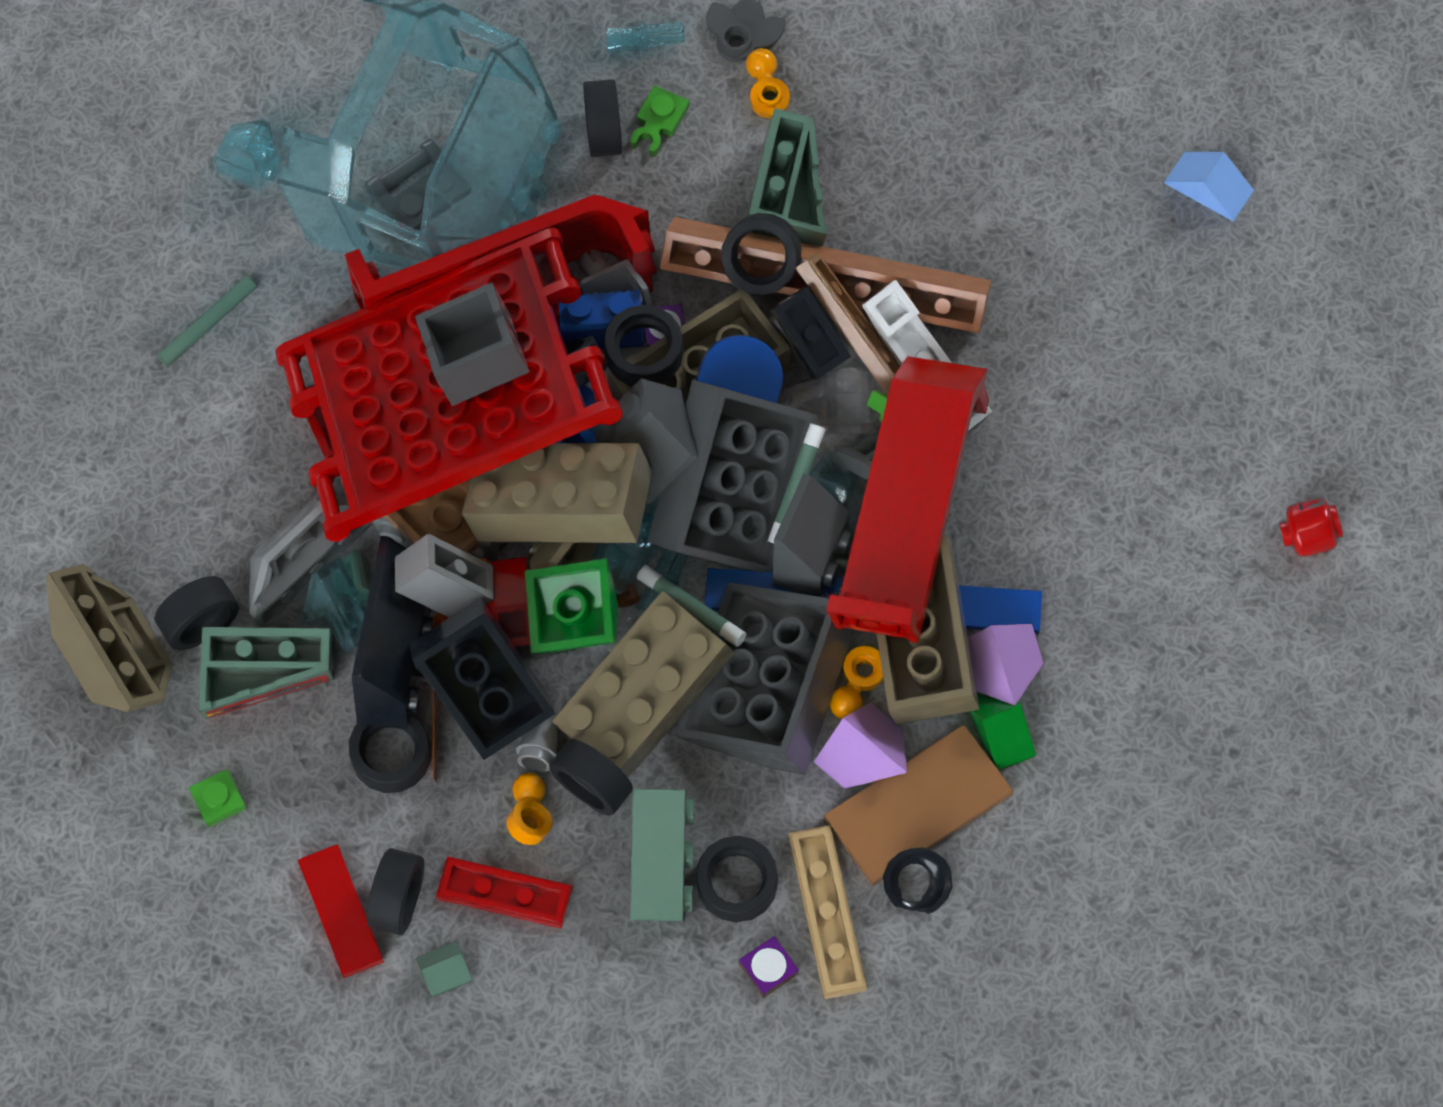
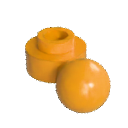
(762, 65)
(848, 697)
(529, 791)

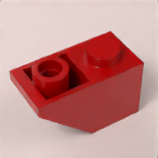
(510, 599)

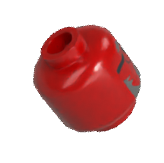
(1311, 527)

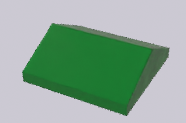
(571, 606)

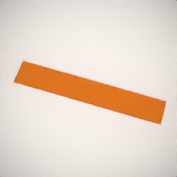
(434, 723)

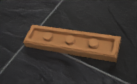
(849, 319)

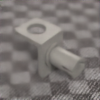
(614, 278)

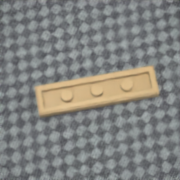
(827, 912)

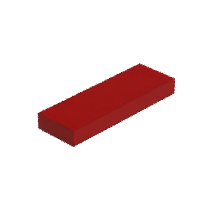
(504, 892)
(340, 911)

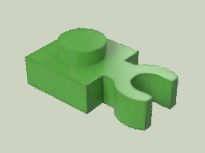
(659, 114)

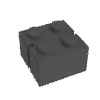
(472, 344)

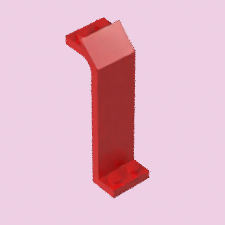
(584, 226)
(908, 497)

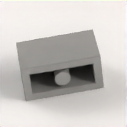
(442, 576)

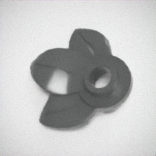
(743, 23)

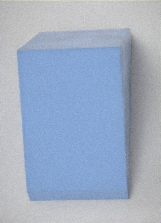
(1211, 181)

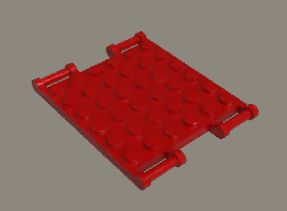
(392, 421)

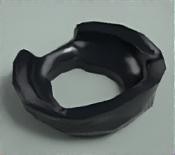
(939, 877)

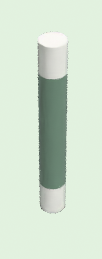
(803, 465)
(692, 605)

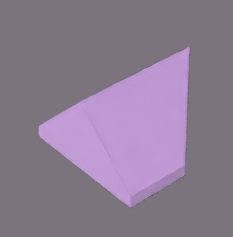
(1005, 660)
(863, 749)

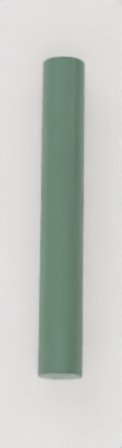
(206, 321)

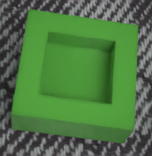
(217, 798)

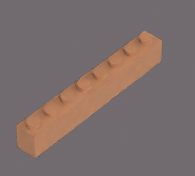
(938, 295)

